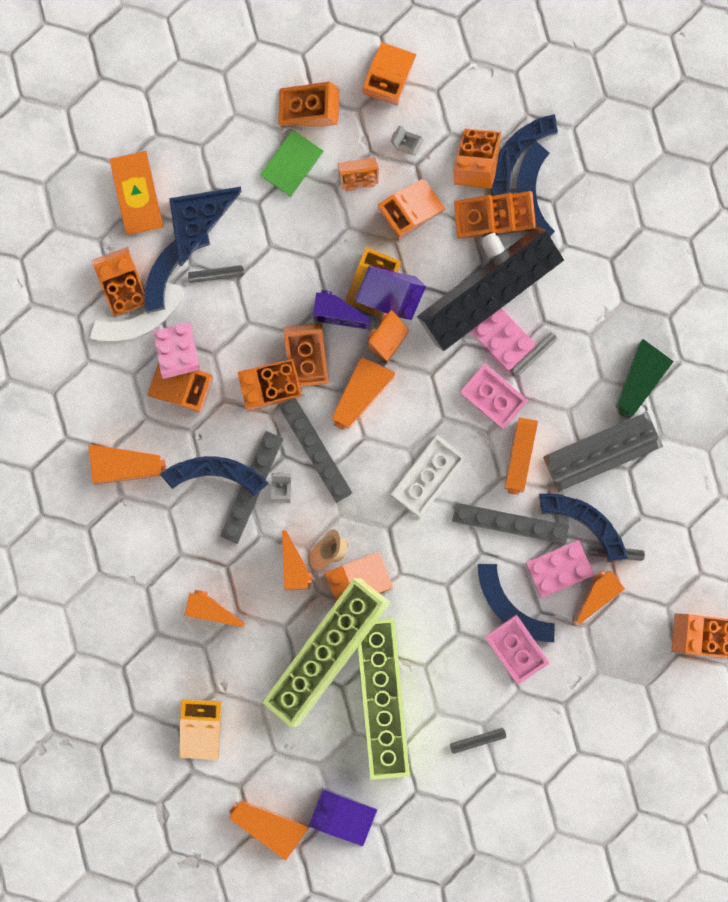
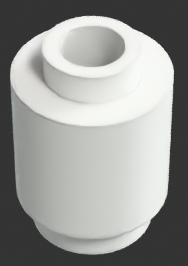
(492, 246)

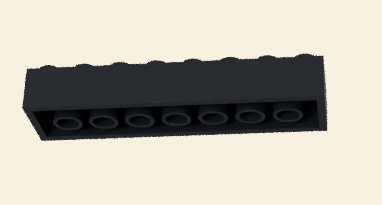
(490, 288)

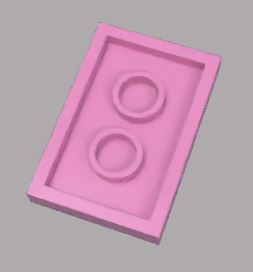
(503, 339)
(176, 350)
(493, 396)
(559, 569)
(517, 649)

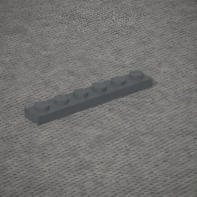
(315, 449)
(245, 500)
(510, 523)

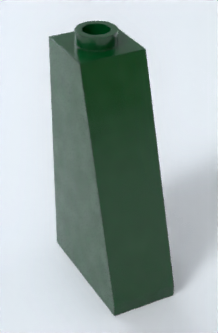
(643, 375)

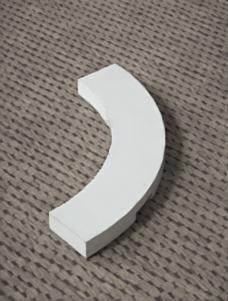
(141, 324)

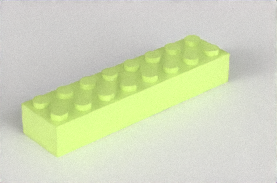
(326, 652)
(383, 702)

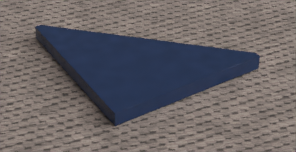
(196, 216)

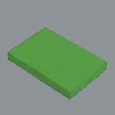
(291, 163)

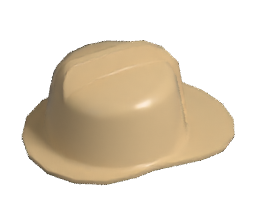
(329, 549)

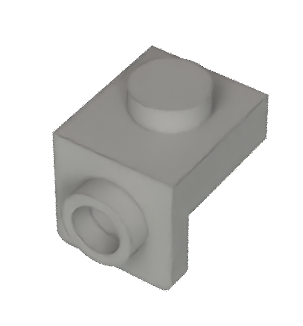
(406, 141)
(281, 487)

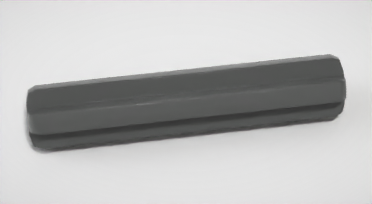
(214, 274)
(632, 554)
(478, 740)

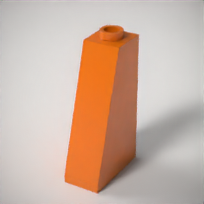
(362, 390)
(520, 455)
(120, 465)
(270, 828)

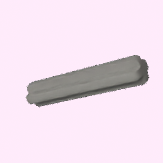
(534, 354)

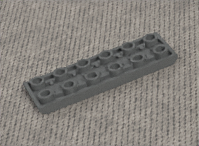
(602, 451)

